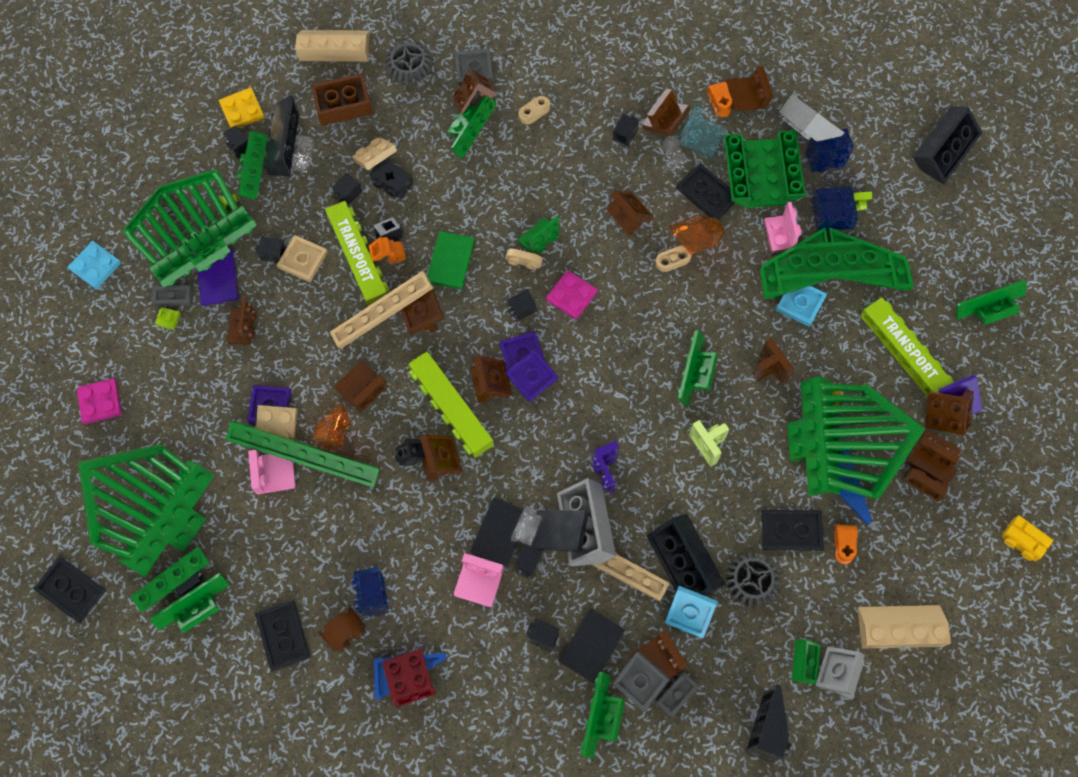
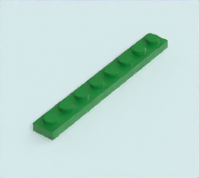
(302, 453)

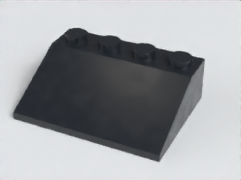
(770, 729)

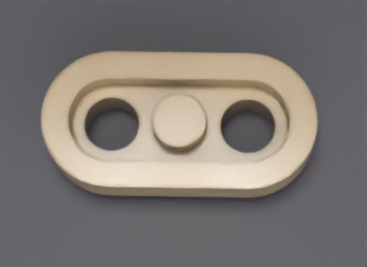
(535, 110)
(524, 258)
(672, 259)

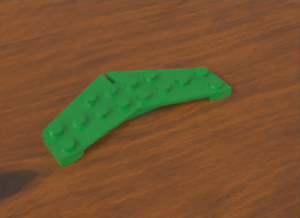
(840, 258)

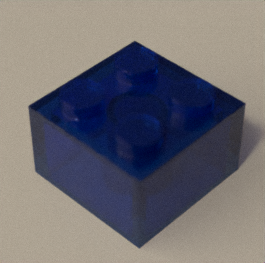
(829, 152)
(835, 208)
(370, 591)

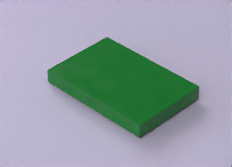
(450, 260)

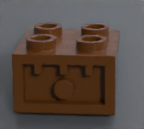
(471, 84)
(750, 92)
(241, 323)
(361, 386)
(949, 412)
(927, 485)
(663, 654)

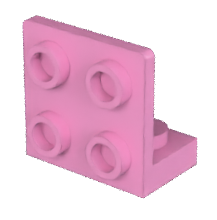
(783, 230)
(270, 473)
(478, 580)

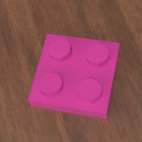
(571, 295)
(99, 401)

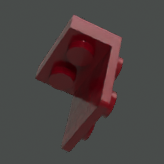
(408, 678)

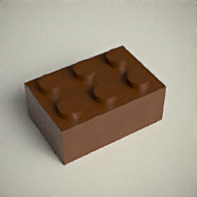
(341, 99)

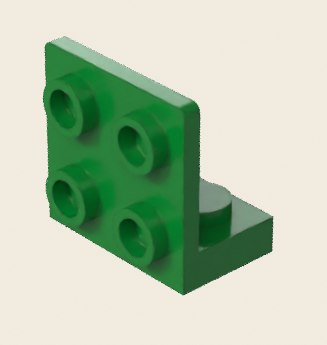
(540, 235)

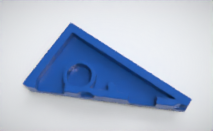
(853, 500)
(380, 680)

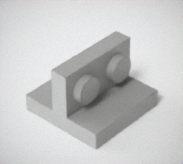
(840, 671)

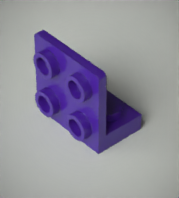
(602, 458)

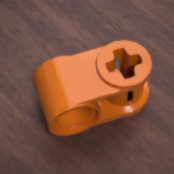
(720, 98)
(845, 539)

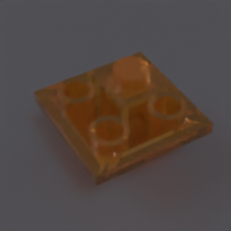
(698, 233)
(331, 428)

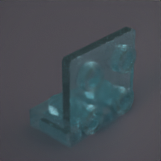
(702, 134)

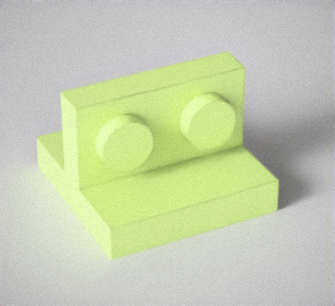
(708, 442)

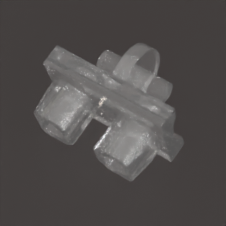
(526, 526)

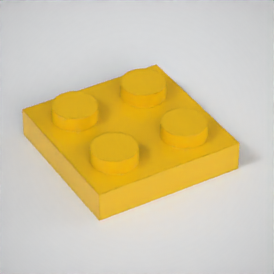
(241, 108)

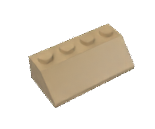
(333, 45)
(903, 626)

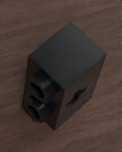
(391, 179)
(543, 635)

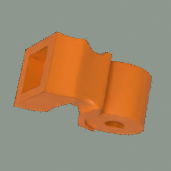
(385, 247)

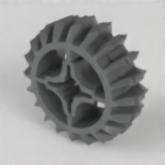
(418, 58)
(757, 587)

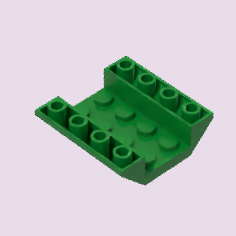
(764, 170)

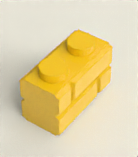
(1026, 538)

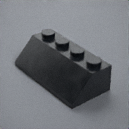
(282, 138)
(948, 143)
(685, 556)

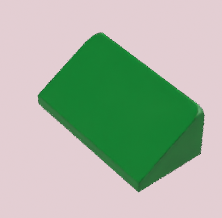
(806, 661)

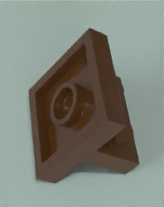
(666, 114)
(628, 211)
(423, 313)
(773, 362)
(490, 379)
(440, 456)
(934, 456)

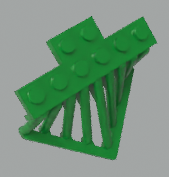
(203, 247)
(816, 437)
(169, 521)

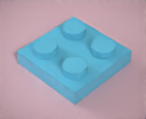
(94, 265)
(802, 304)
(691, 612)

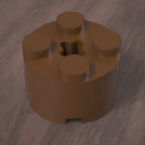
(342, 630)

